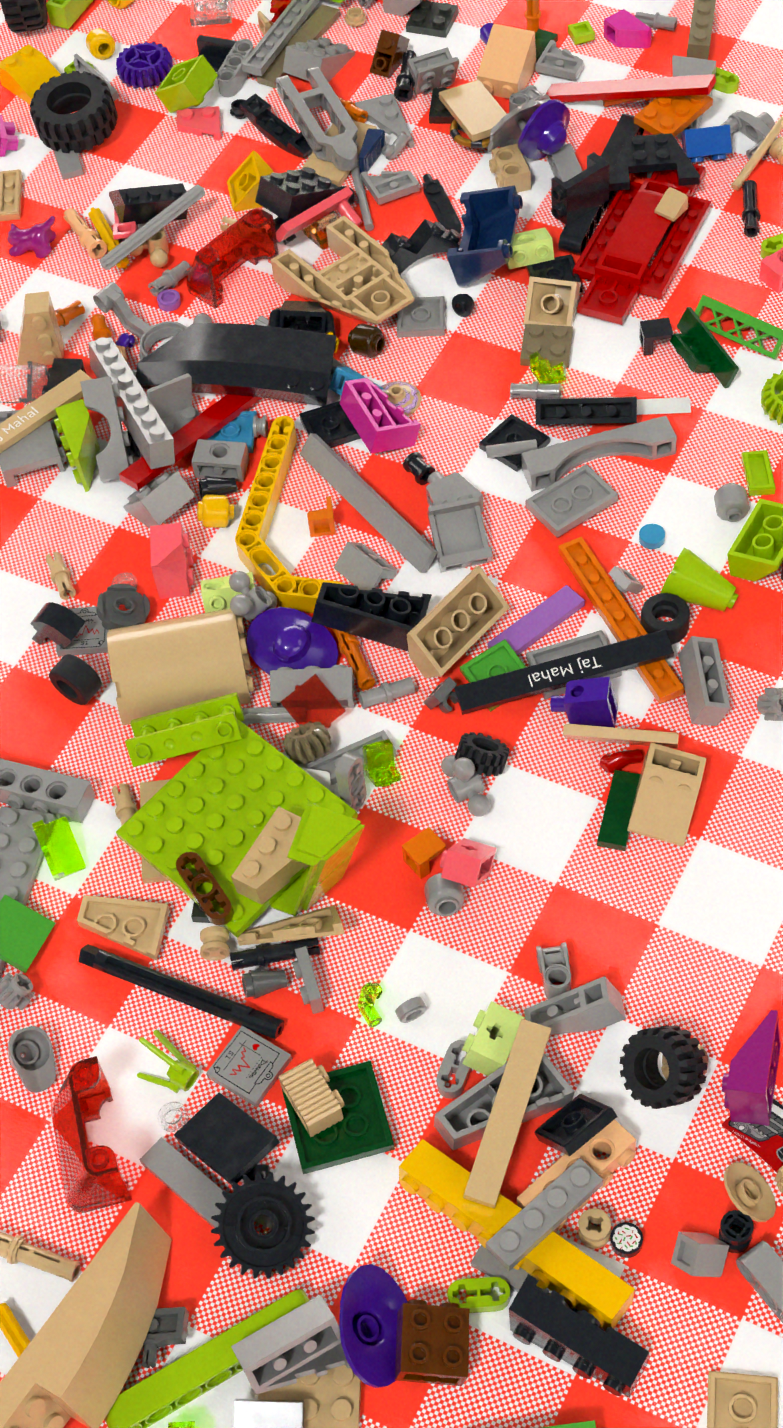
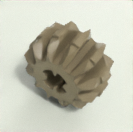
(307, 742)

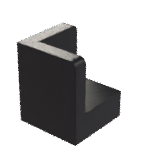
(653, 330)

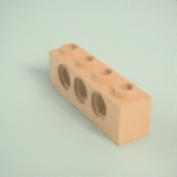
(612, 1140)

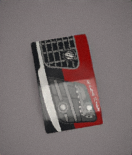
(762, 1139)

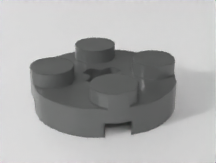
(126, 595)

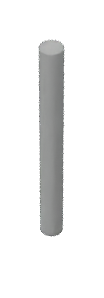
(362, 200)

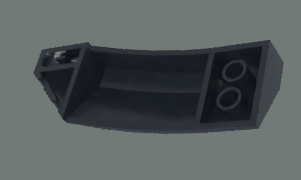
(245, 362)

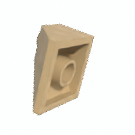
(551, 301)

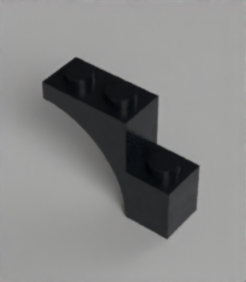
(426, 240)

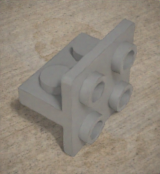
(433, 70)

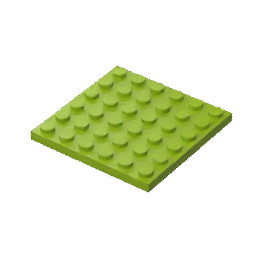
(218, 812)

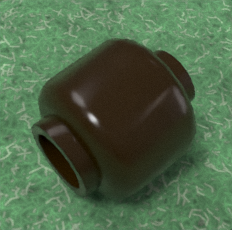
(366, 340)

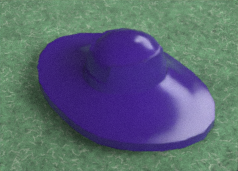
(545, 130)
(290, 640)
(370, 1324)

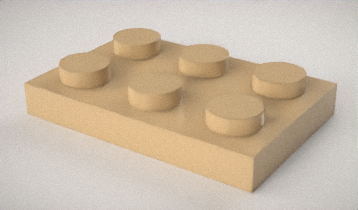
(328, 1399)

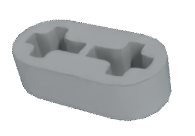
(448, 1067)

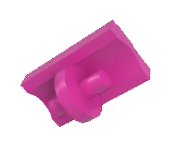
(8, 139)

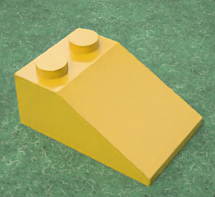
(26, 72)

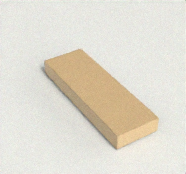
(10, 194)

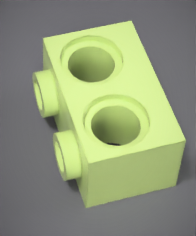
(218, 593)

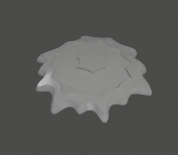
(510, 127)

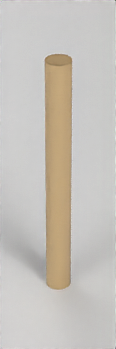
(758, 154)

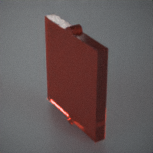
(313, 703)

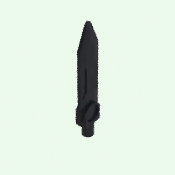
(440, 204)

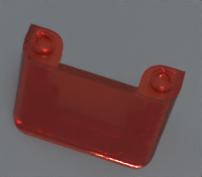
(245, 240)
(87, 1172)

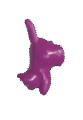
(33, 238)

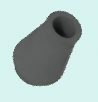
(262, 982)

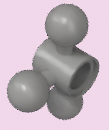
(252, 601)
(465, 784)

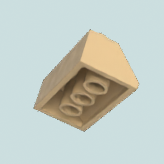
(455, 624)

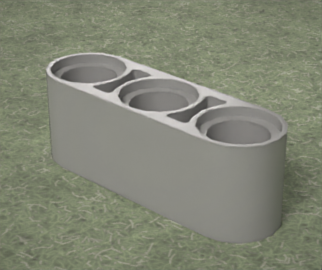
(230, 74)
(564, 163)
(764, 1272)

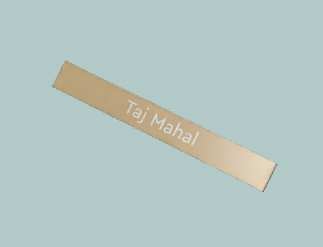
(41, 410)

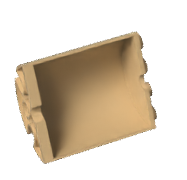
(178, 663)

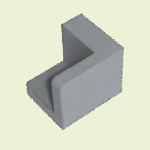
(700, 1254)

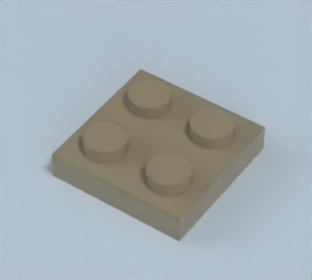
(550, 341)

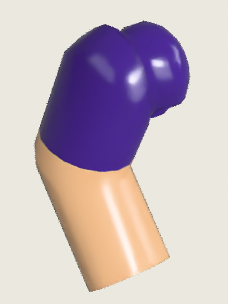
(125, 340)

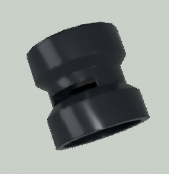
(735, 1237)

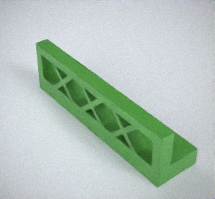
(747, 320)

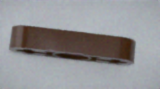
(204, 900)

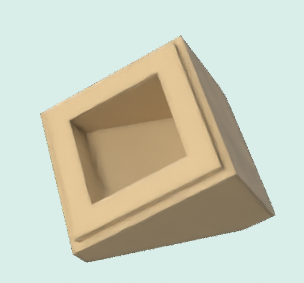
(264, 23)
(672, 204)

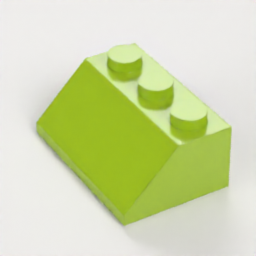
(759, 543)

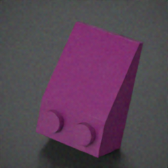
(753, 1074)

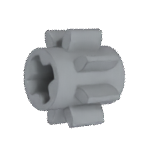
(771, 704)
(15, 991)

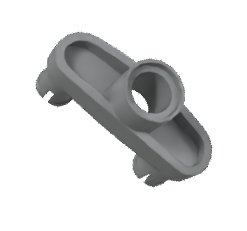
(753, 127)

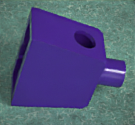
(588, 702)

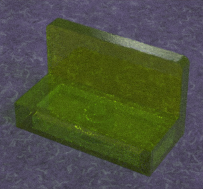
(59, 847)

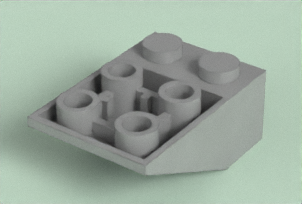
(314, 53)

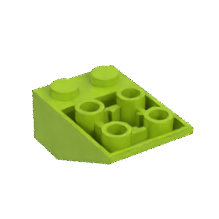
(79, 439)

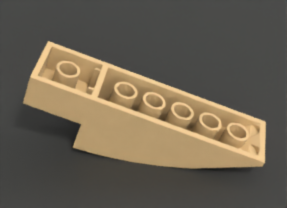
(92, 1335)

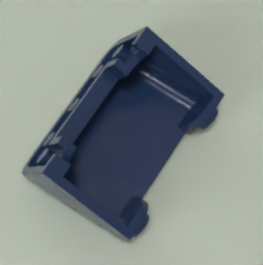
(486, 234)

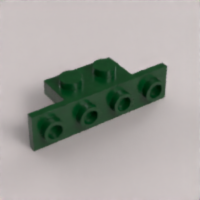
(702, 349)

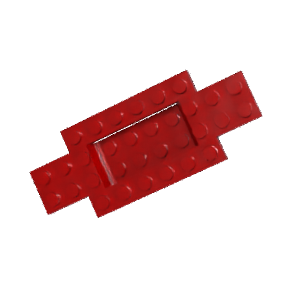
(627, 240)

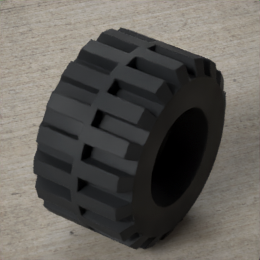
(642, 1070)

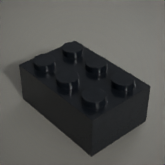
(293, 192)

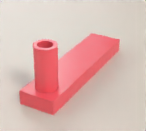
(336, 201)

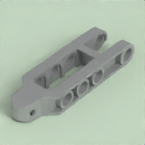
(337, 149)

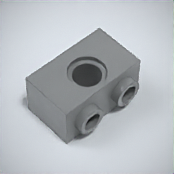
(220, 459)

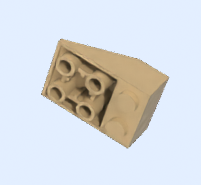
(666, 794)

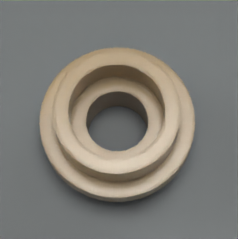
(355, 17)

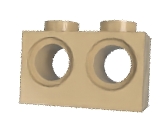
(510, 168)

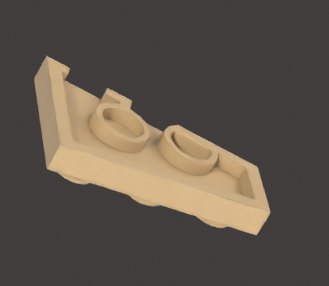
(126, 922)

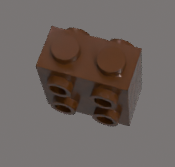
(432, 1343)

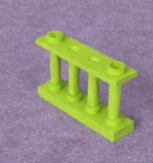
(185, 729)

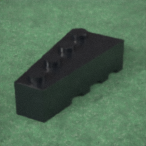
(370, 613)
(576, 1339)

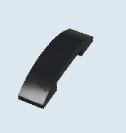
(273, 128)

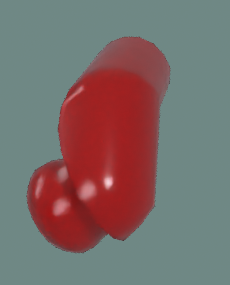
(620, 759)

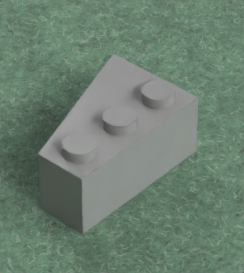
(292, 1347)

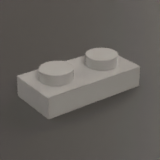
(310, 991)

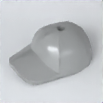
(38, 1065)

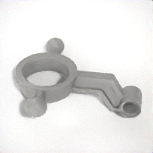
(113, 299)

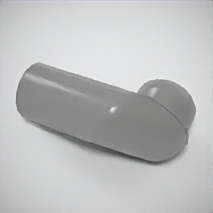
(393, 150)

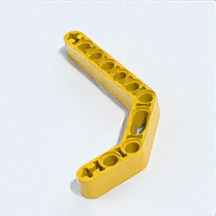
(250, 539)

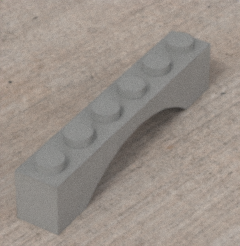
(644, 439)

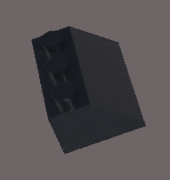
(145, 202)

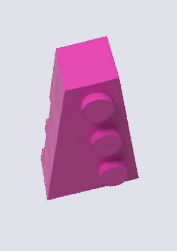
(376, 418)

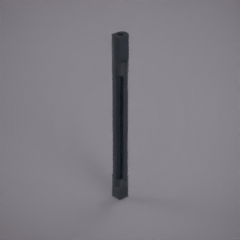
(181, 991)

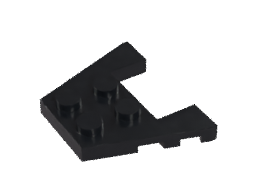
(652, 154)

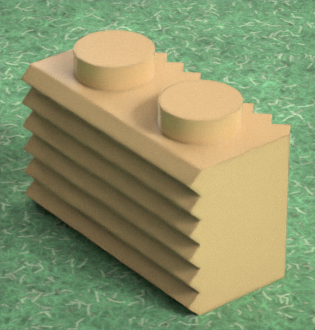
(311, 1096)

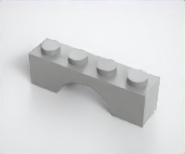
(101, 396)

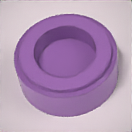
(169, 300)

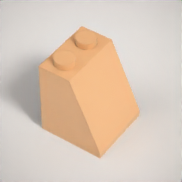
(507, 60)

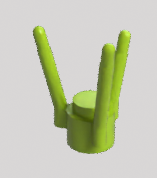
(181, 1071)

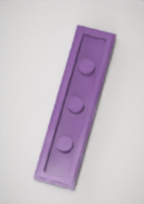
(540, 620)

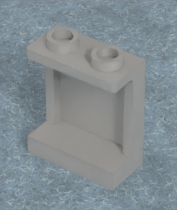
(31, 453)
(459, 533)

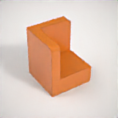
(322, 521)
(422, 849)

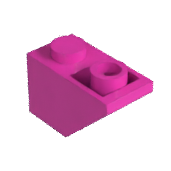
(627, 31)

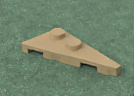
(308, 925)

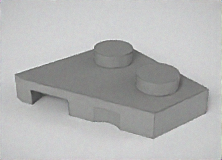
(559, 62)
(390, 185)

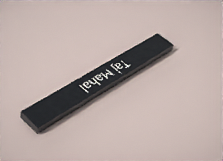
(557, 672)

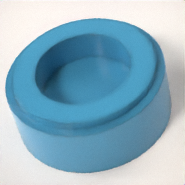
(652, 536)

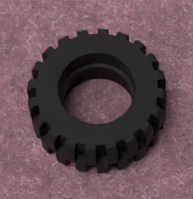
(25, 14)
(70, 93)

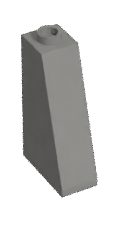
(692, 66)

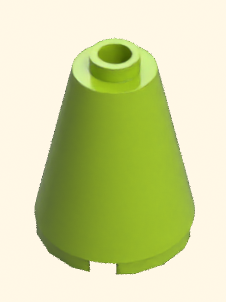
(699, 583)

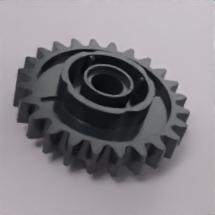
(238, 1231)

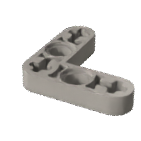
(351, 780)

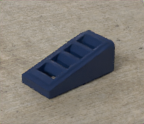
(371, 148)

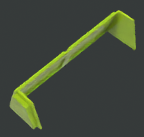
(326, 845)

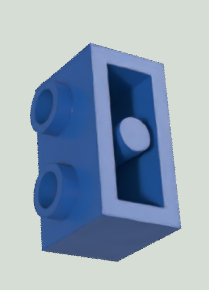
(707, 142)

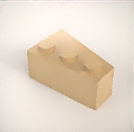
(39, 331)
(266, 864)

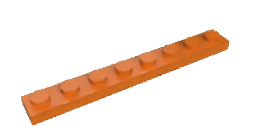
(617, 615)

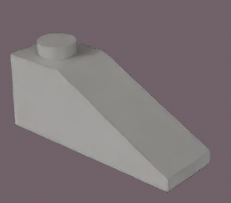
(580, 1009)

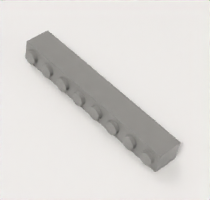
(140, 415)

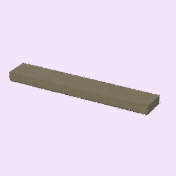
(312, 29)

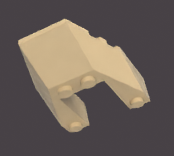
(357, 285)

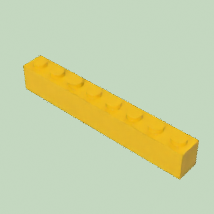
(552, 1262)

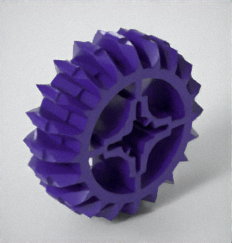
(144, 64)

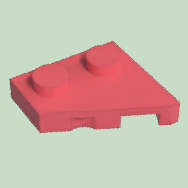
(200, 121)

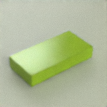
(758, 473)

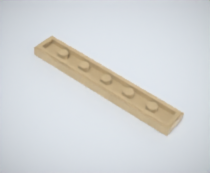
(507, 1114)

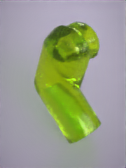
(366, 1002)

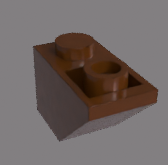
(388, 53)

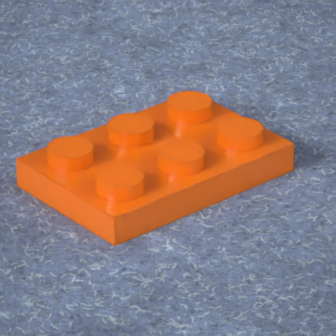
(672, 113)

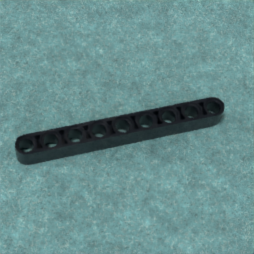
(578, 233)

